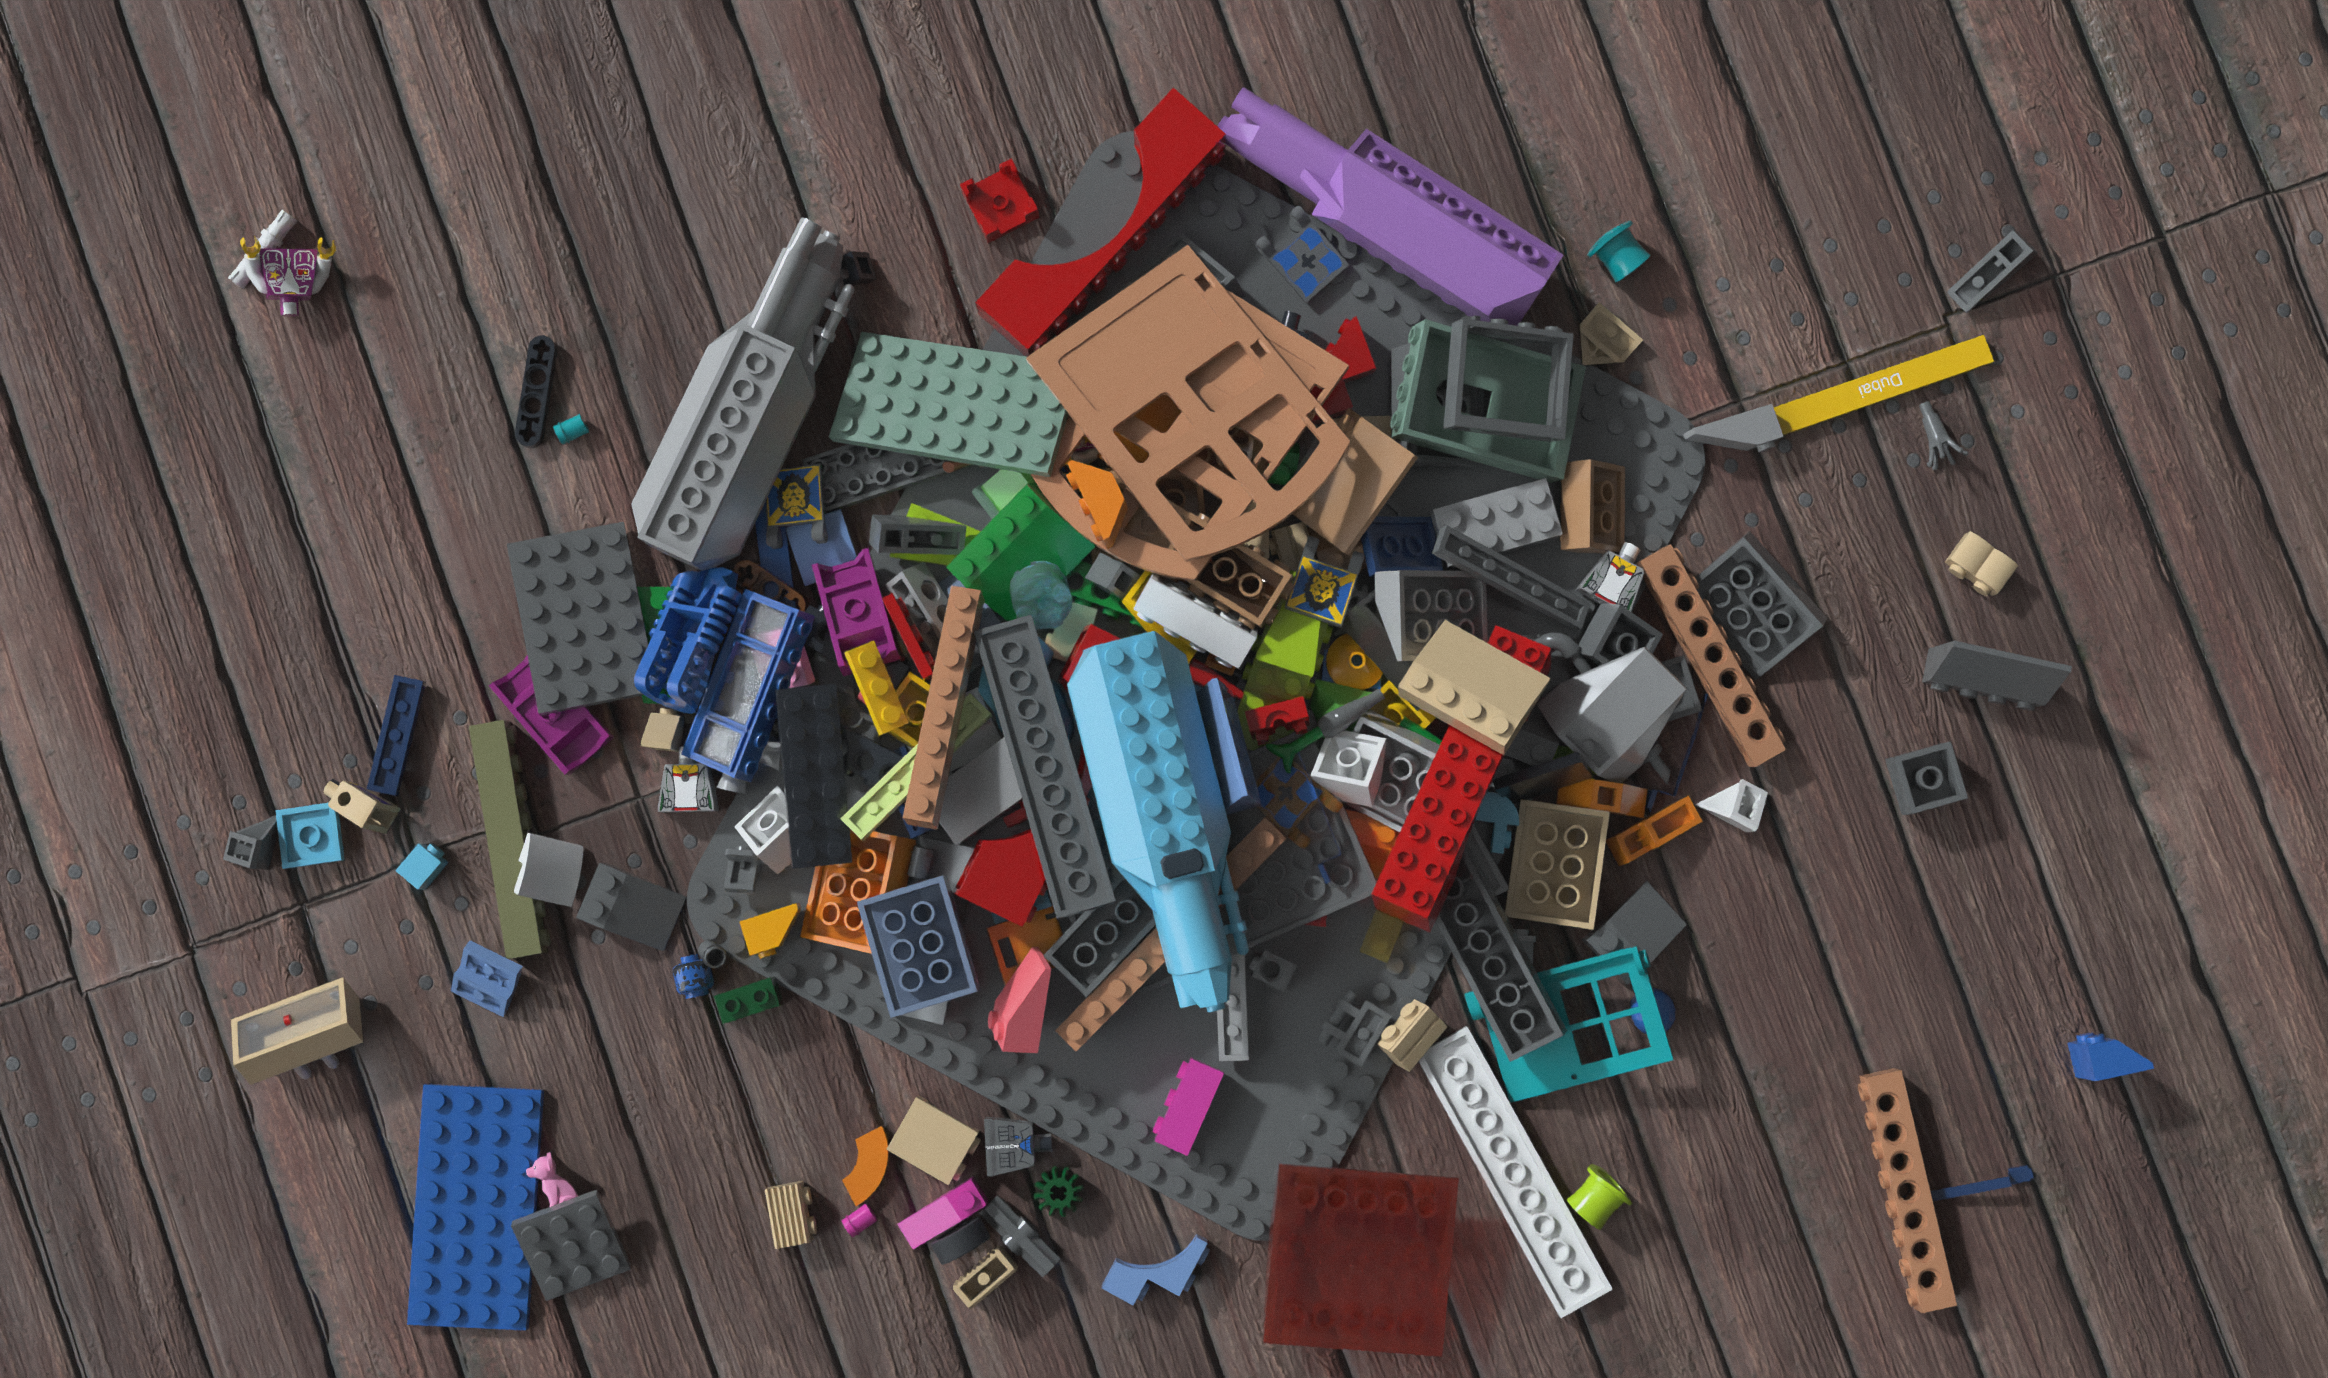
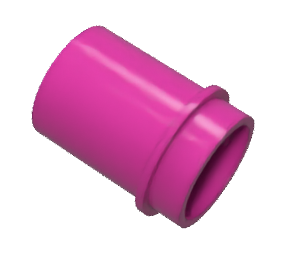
(859, 1220)

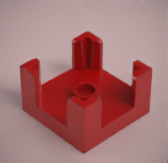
(1000, 202)

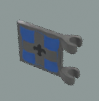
(1306, 260)

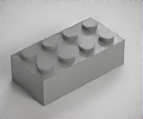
(1504, 518)

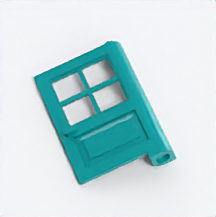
(1556, 1062)

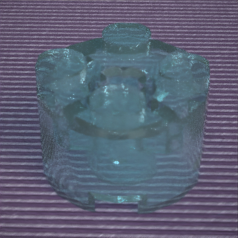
(1043, 593)

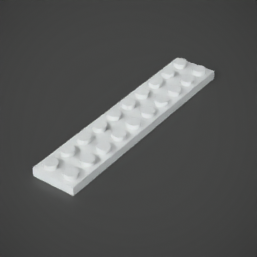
(1514, 1172)

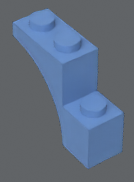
(1129, 1280)

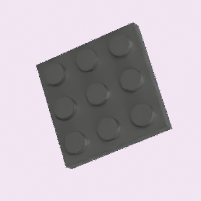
(571, 1245)

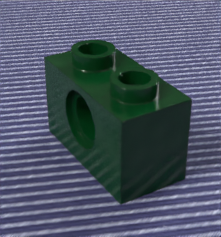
(748, 1000)

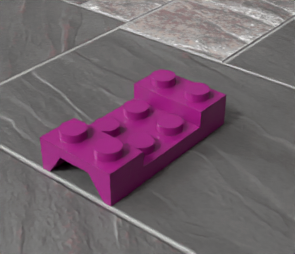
(855, 608)
(565, 736)

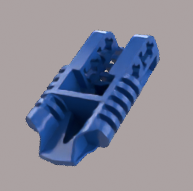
(687, 637)

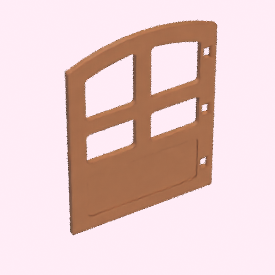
(1146, 348)
(1215, 384)

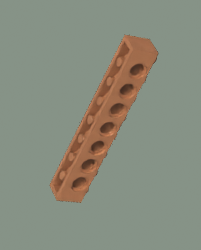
(1695, 648)
(1939, 1291)

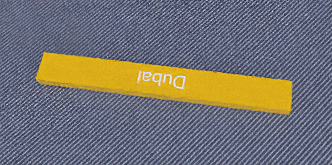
(1883, 385)

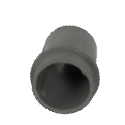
(920, 862)
(713, 953)

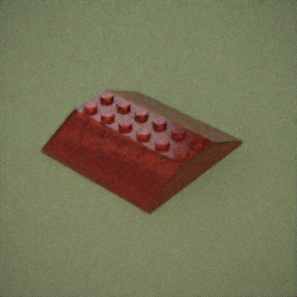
(1359, 1260)

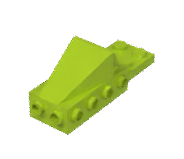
(1282, 665)

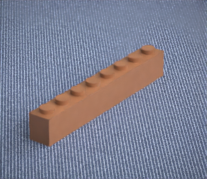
(943, 708)

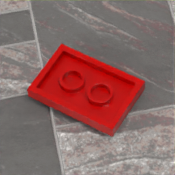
(910, 635)

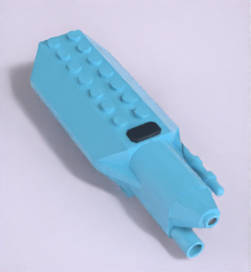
(1161, 804)

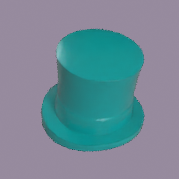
(1619, 251)

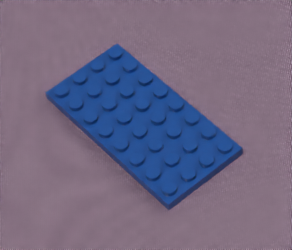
(467, 1195)

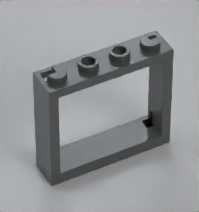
(1558, 387)

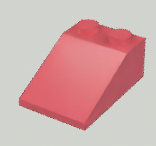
(1021, 1006)

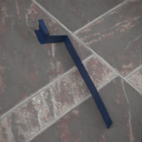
(1651, 795)
(1321, 866)
(2015, 1175)

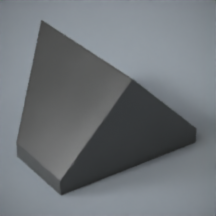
(253, 845)

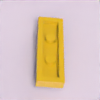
(876, 687)

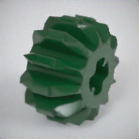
(1058, 1201)

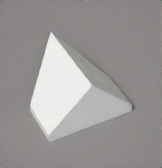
(1737, 805)

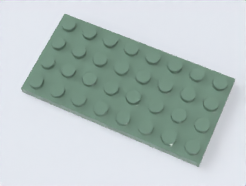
(949, 405)

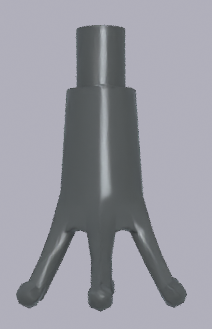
(1937, 436)

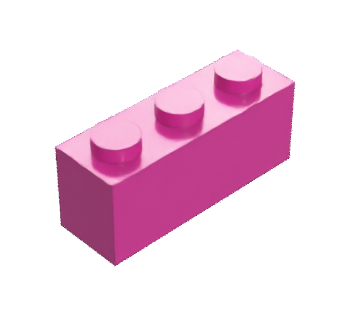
(1187, 1105)

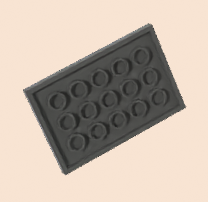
(579, 616)

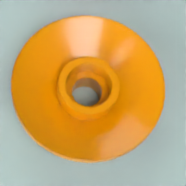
(1344, 672)

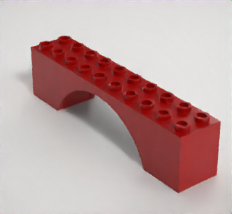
(1036, 300)
(1444, 811)
(1007, 871)

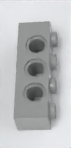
(926, 606)

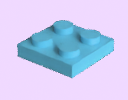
(309, 835)

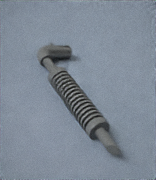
(1570, 649)

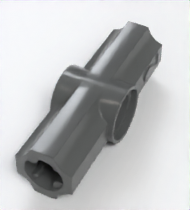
(1020, 1236)

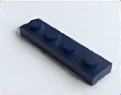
(396, 735)

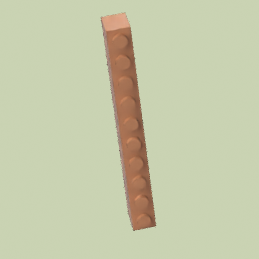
(1149, 954)

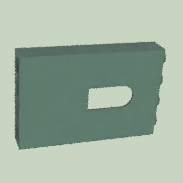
(1519, 394)

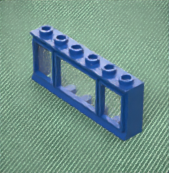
(741, 695)

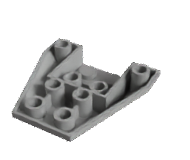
(1614, 712)

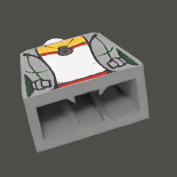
(1614, 578)
(687, 787)

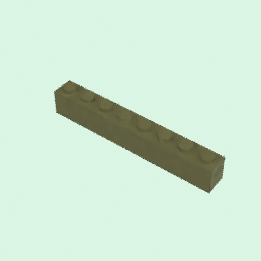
(506, 833)

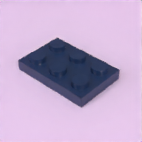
(1400, 545)

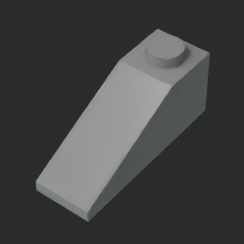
(1743, 431)

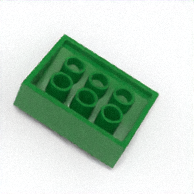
(1019, 534)

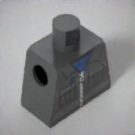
(1012, 1144)

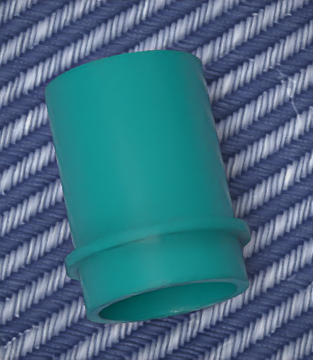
(571, 429)

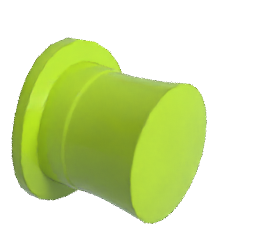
(1598, 1197)

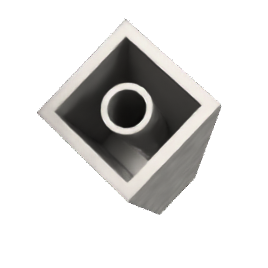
(979, 793)

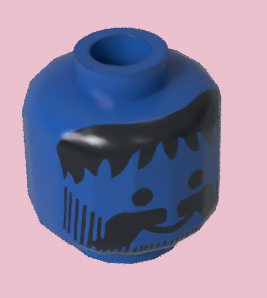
(693, 977)

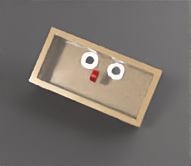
(297, 1032)

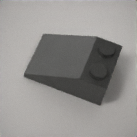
(631, 906)
(1639, 920)

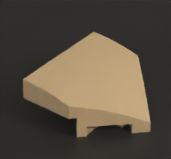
(1606, 338)

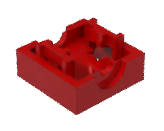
(1287, 714)

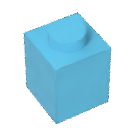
(422, 865)

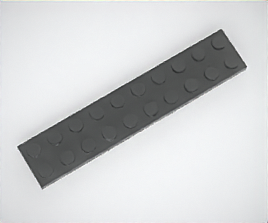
(1044, 767)

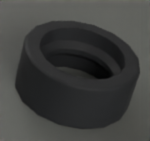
(960, 1240)

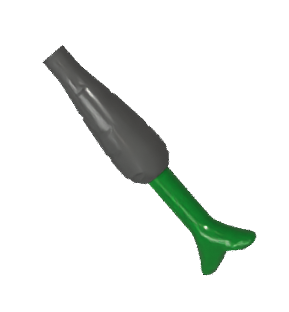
(1327, 726)

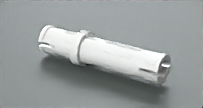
(270, 239)

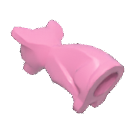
(553, 1185)

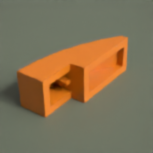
(1653, 831)

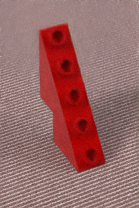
(1355, 352)

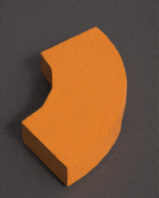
(870, 1165)

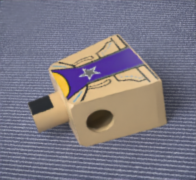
(361, 805)

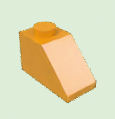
(769, 930)

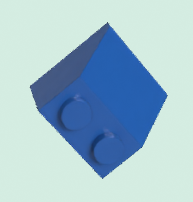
(2104, 1058)

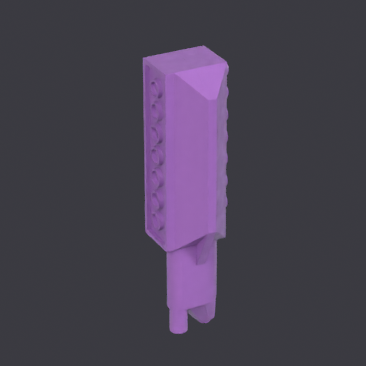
(1399, 211)

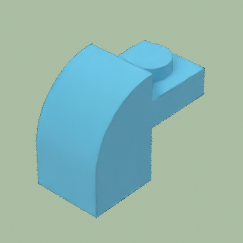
(1501, 813)

